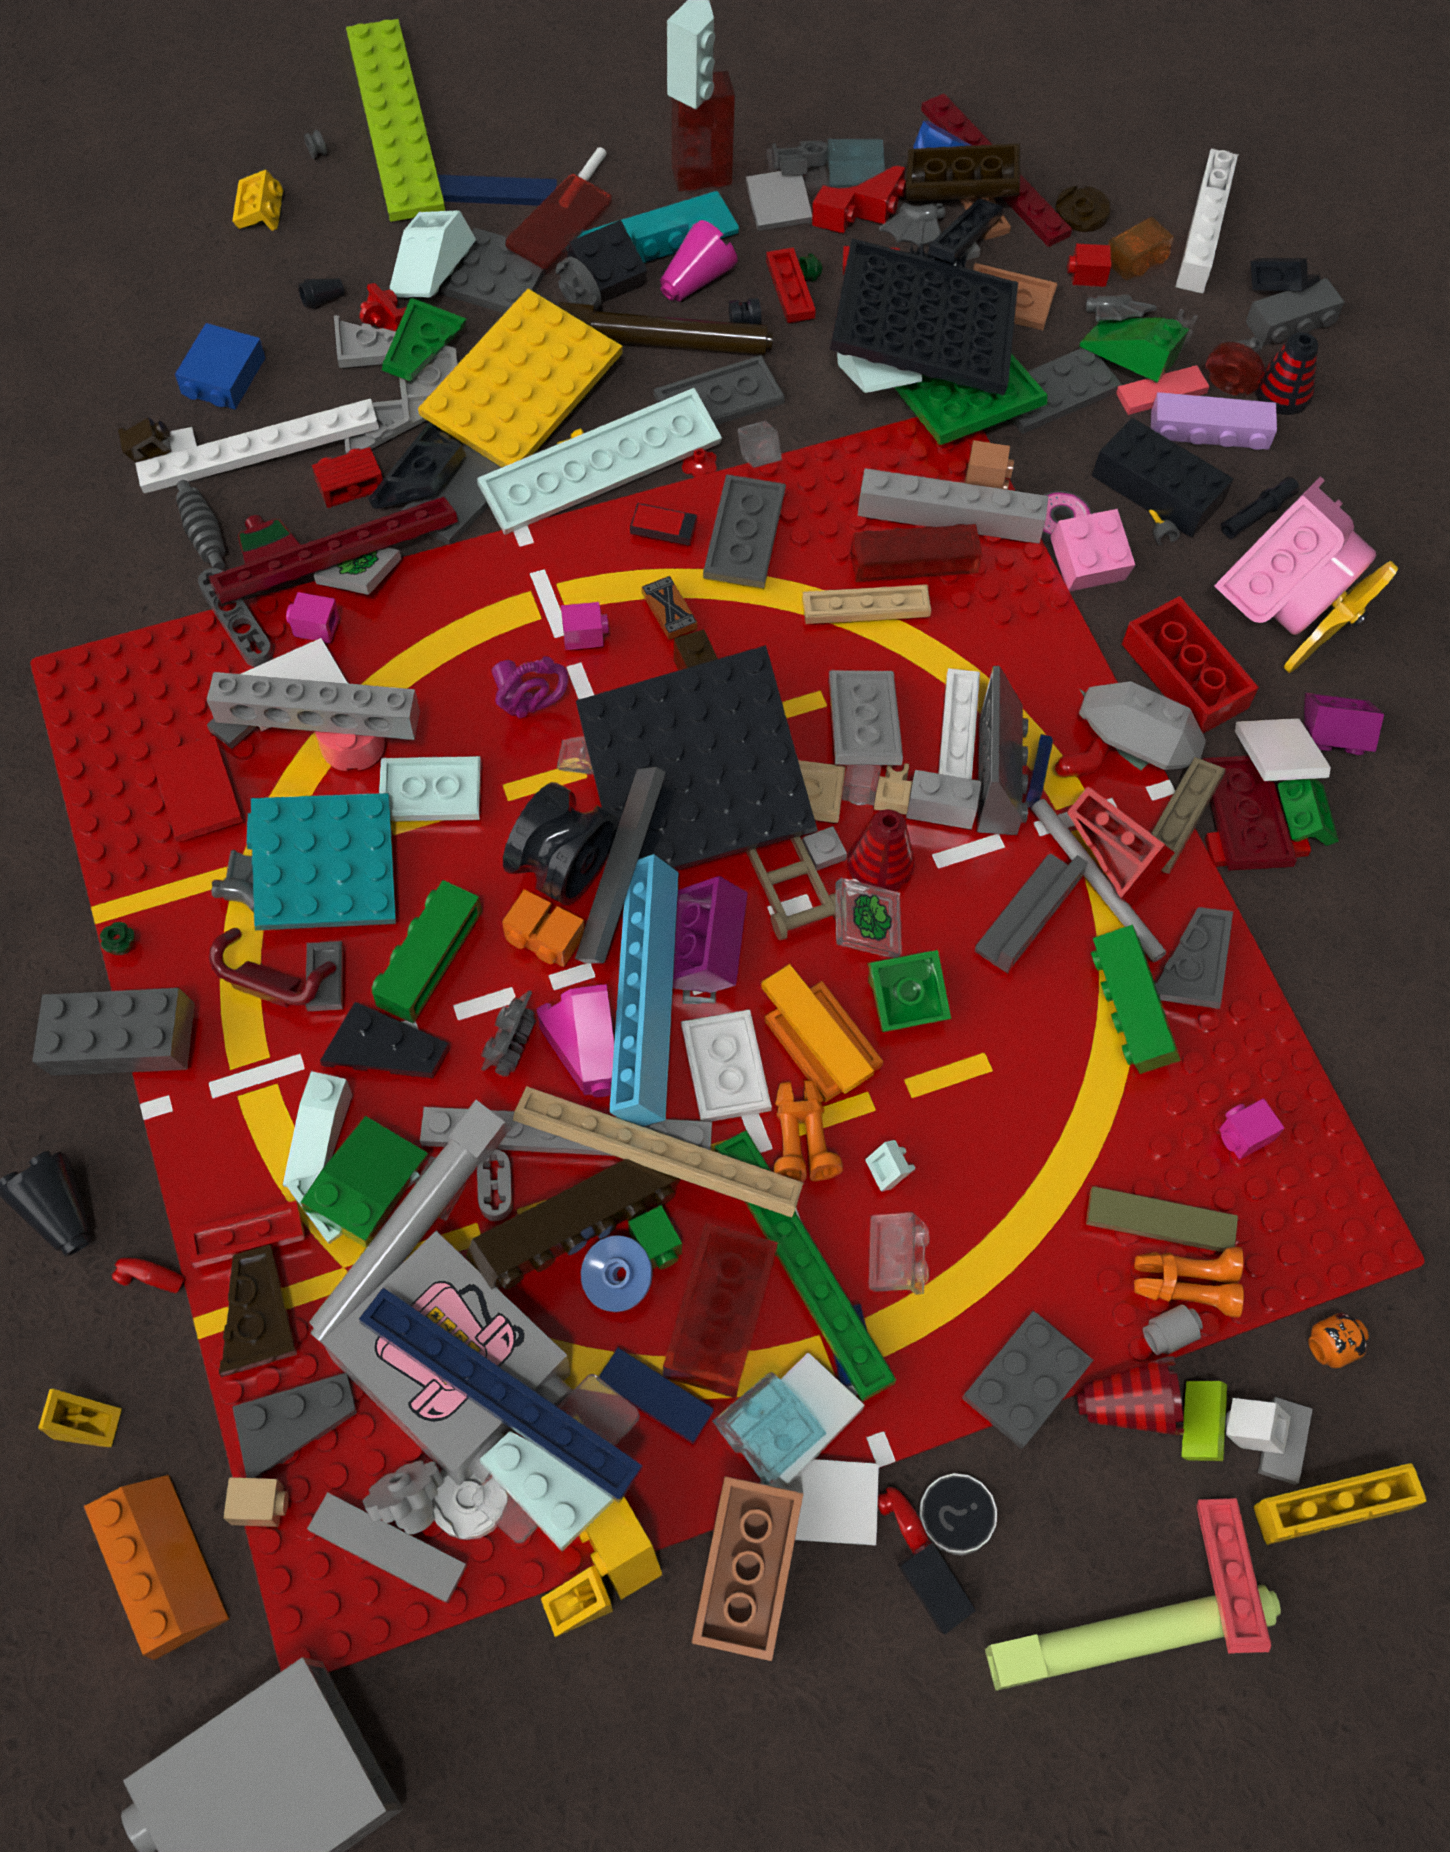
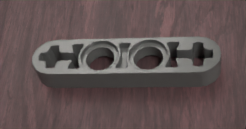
(235, 617)

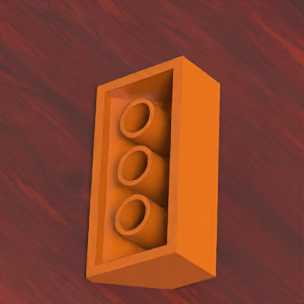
(156, 1565)

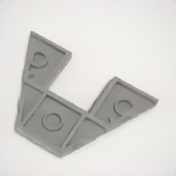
(369, 346)

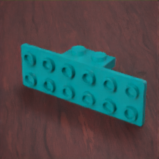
(665, 228)

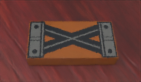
(669, 607)

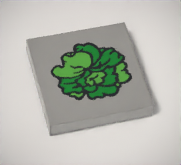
(360, 574)

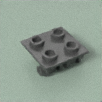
(514, 1028)

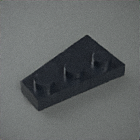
(383, 1043)

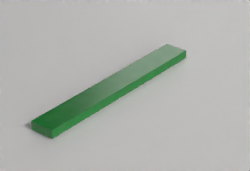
(817, 1285)

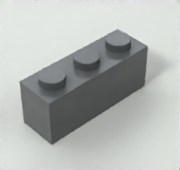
(1294, 312)

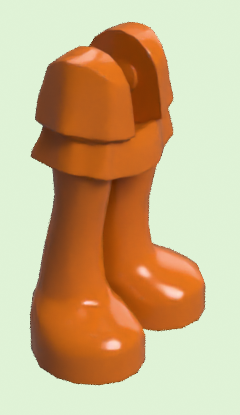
(821, 1162)
(1225, 1269)

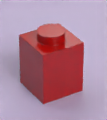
(1090, 265)

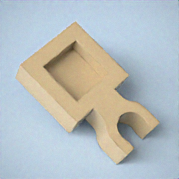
(893, 790)

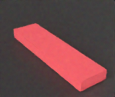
(1233, 1576)

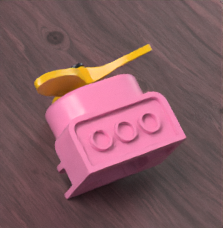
(1304, 569)

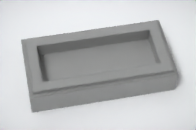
(1288, 1466)

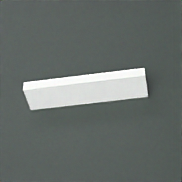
(959, 723)

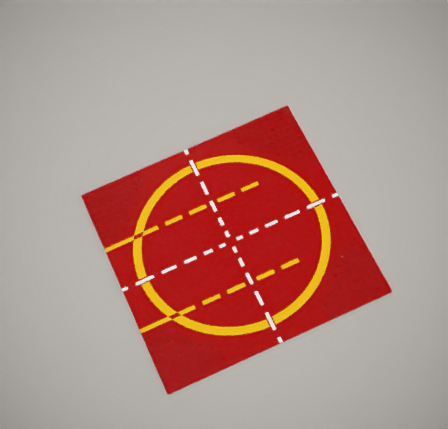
(997, 1107)

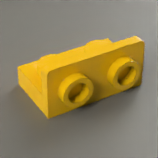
(258, 200)

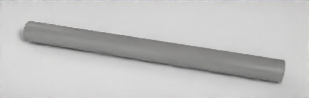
(1098, 879)

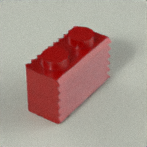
(347, 476)

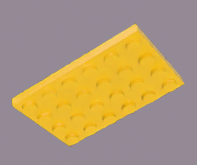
(520, 380)

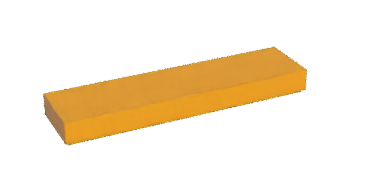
(817, 1029)

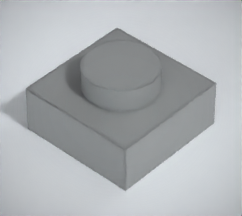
(824, 848)

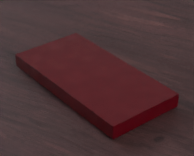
(1250, 818)

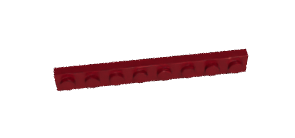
(1030, 204)
(332, 549)

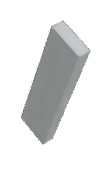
(387, 1548)

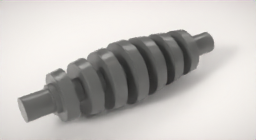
(200, 524)

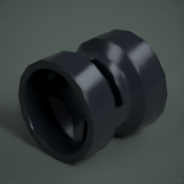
(745, 312)

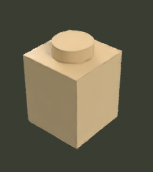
(255, 1502)

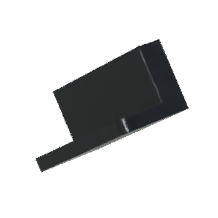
(1281, 274)

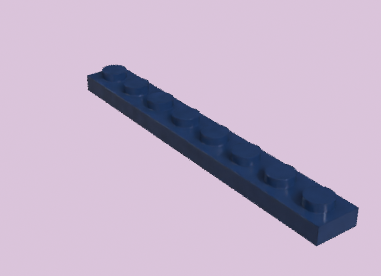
(501, 1395)

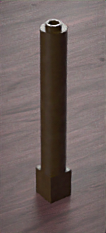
(675, 332)

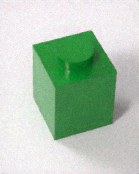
(657, 1237)

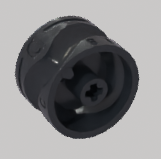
(559, 843)

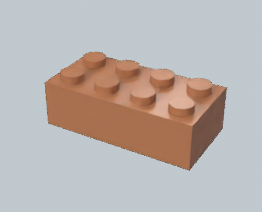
(747, 1568)

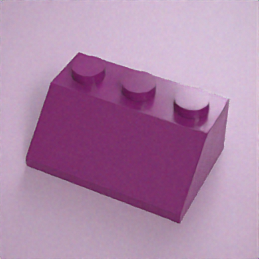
(708, 935)

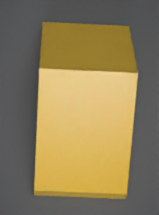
(79, 1419)
(577, 1602)

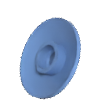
(601, 1269)

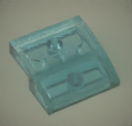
(854, 161)
(769, 1427)

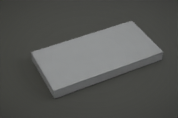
(865, 718)

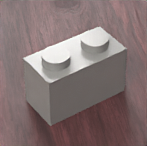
(943, 799)

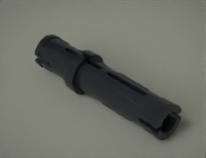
(1269, 501)

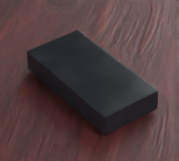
(936, 1587)

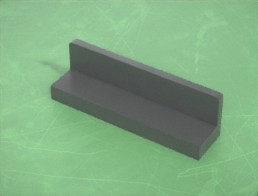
(1030, 911)

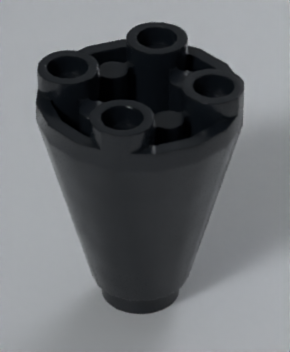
(49, 1201)

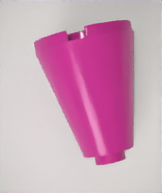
(697, 262)

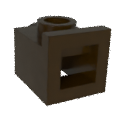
(145, 440)

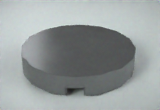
(578, 283)

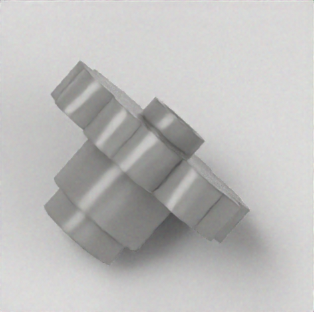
(405, 1496)

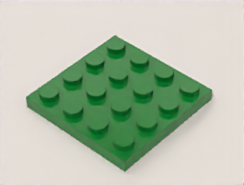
(958, 410)

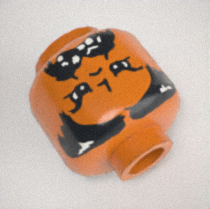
(1338, 1340)

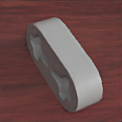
(503, 1185)

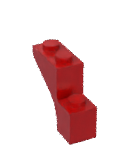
(870, 201)

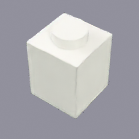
(1257, 1425)

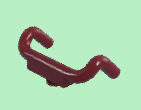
(263, 981)

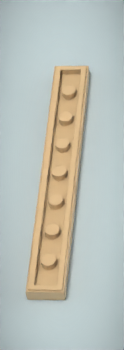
(658, 1151)

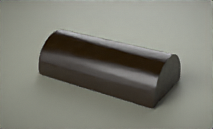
(963, 172)

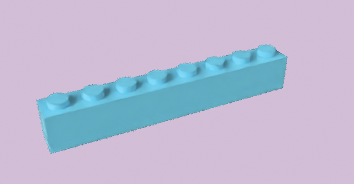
(645, 994)

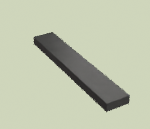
(620, 865)

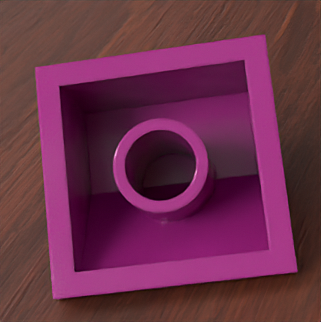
(1342, 723)

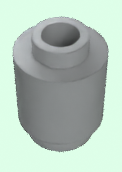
(1173, 1330)

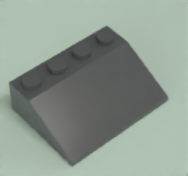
(1002, 759)

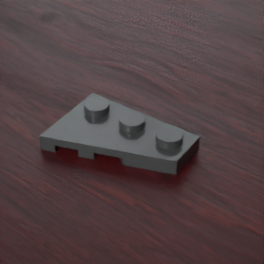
(1199, 962)
(287, 1421)

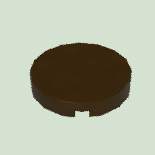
(1080, 215)

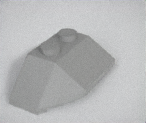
(1144, 724)

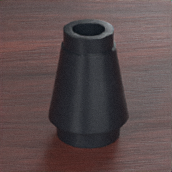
(319, 291)

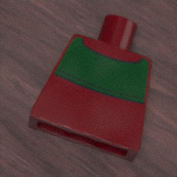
(264, 538)

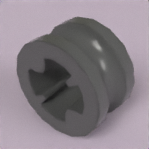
(315, 144)

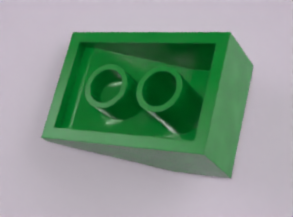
(1138, 344)
(363, 1181)

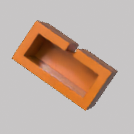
(548, 935)

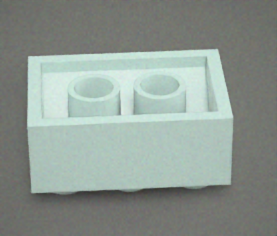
(691, 53)

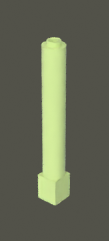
(1112, 1640)

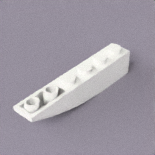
(1206, 221)

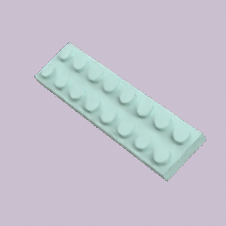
(598, 461)

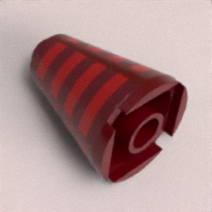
(883, 852)
(1136, 1399)

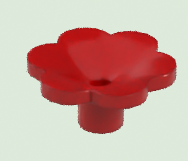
(699, 463)

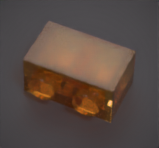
(1140, 248)

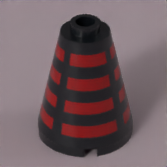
(1291, 375)

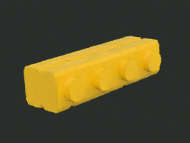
(1339, 1503)

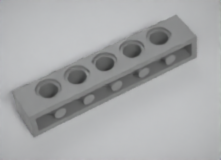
(314, 705)

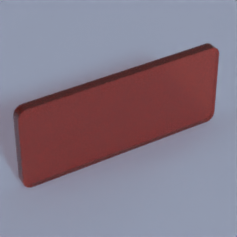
(558, 220)

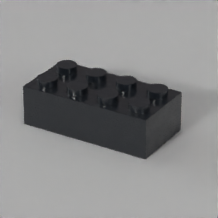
(1162, 476)

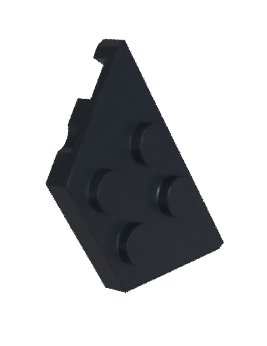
(420, 469)

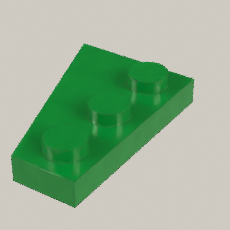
(420, 338)

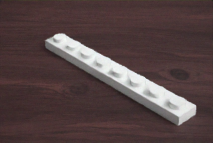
(257, 446)

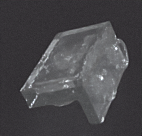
(898, 1253)

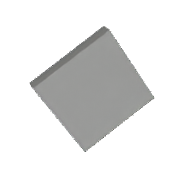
(778, 200)

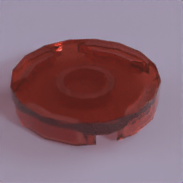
(1235, 368)

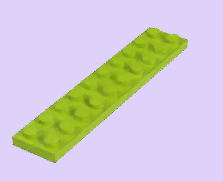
(395, 120)

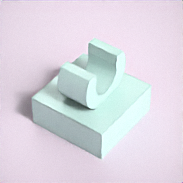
(889, 1165)

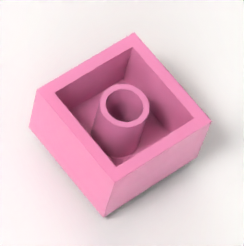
(1092, 550)

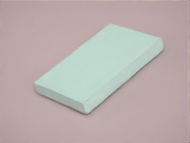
(432, 788)

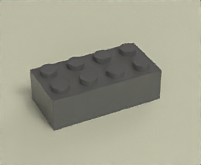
(114, 1032)

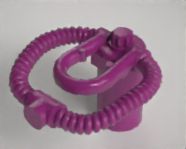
(513, 693)

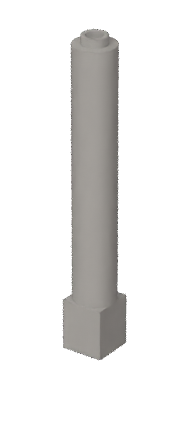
(470, 1143)

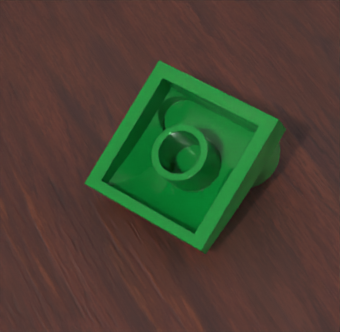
(909, 990)

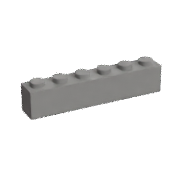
(949, 503)

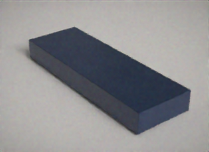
(656, 1396)

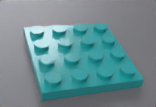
(322, 861)

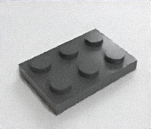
(1027, 1379)

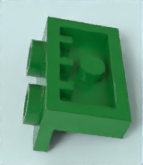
(1307, 810)

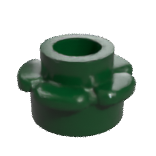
(810, 267)
(122, 944)

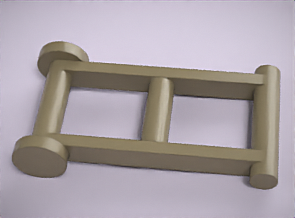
(780, 921)

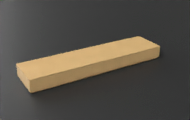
(866, 604)

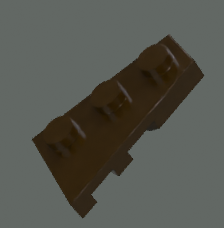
(257, 1316)

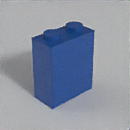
(220, 366)

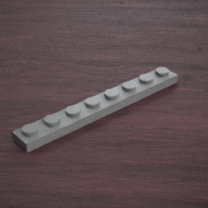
(439, 1122)

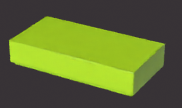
(1204, 1420)

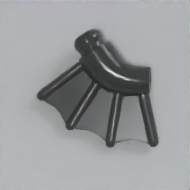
(915, 223)
(1116, 307)
(238, 881)

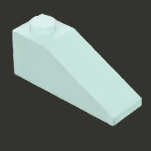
(317, 1125)

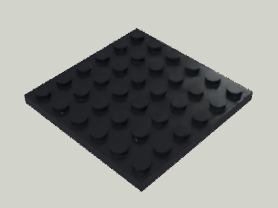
(926, 317)
(723, 754)

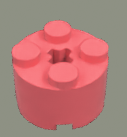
(350, 750)

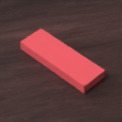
(1142, 394)

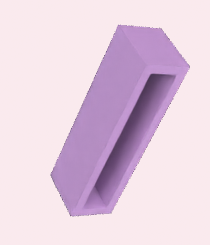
(1214, 420)

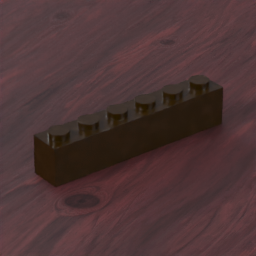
(568, 1222)

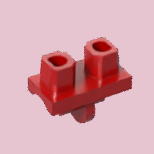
(381, 308)

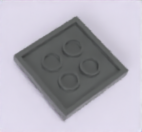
(491, 274)

